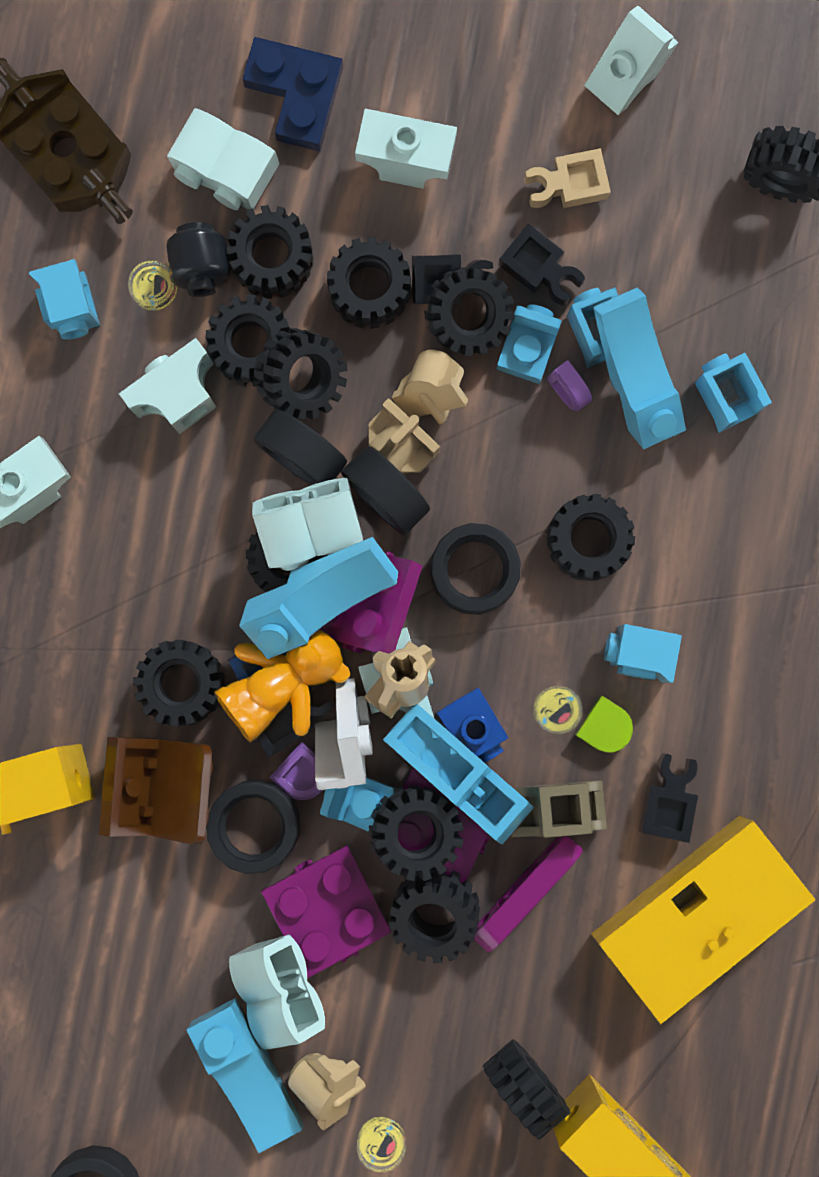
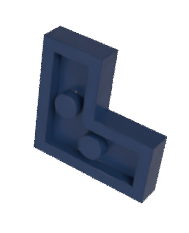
(304, 79)

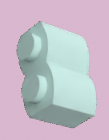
(222, 160)
(306, 523)
(278, 998)

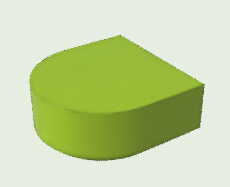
(606, 726)

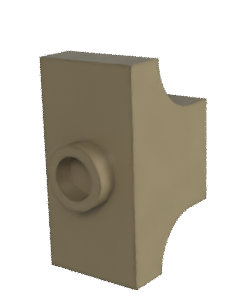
(563, 809)

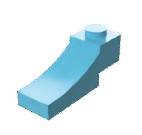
(638, 369)
(315, 596)
(458, 773)
(245, 1074)

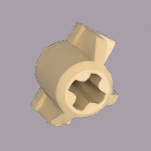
(431, 387)
(401, 439)
(402, 679)
(325, 1086)

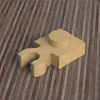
(576, 178)

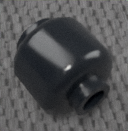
(197, 259)

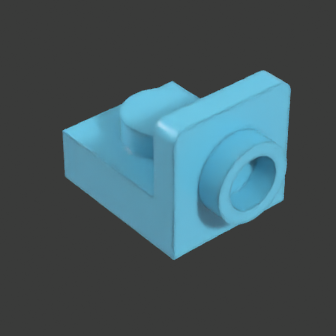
(529, 343)
(355, 802)

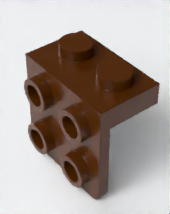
(156, 789)

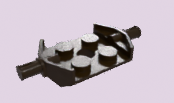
(40, 113)

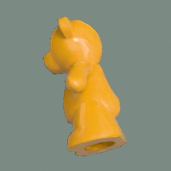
(284, 679)

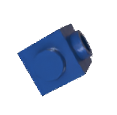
(474, 725)

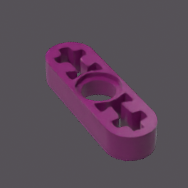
(526, 892)

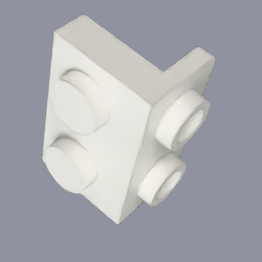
(344, 741)

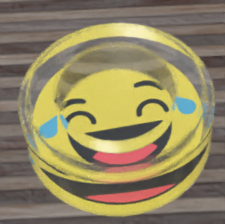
(151, 285)
(557, 709)
(381, 1144)

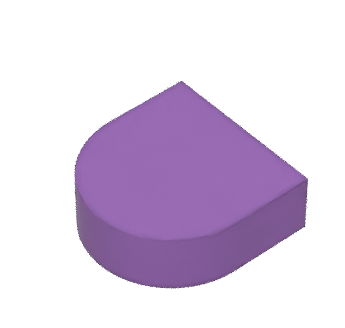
(570, 386)
(297, 774)

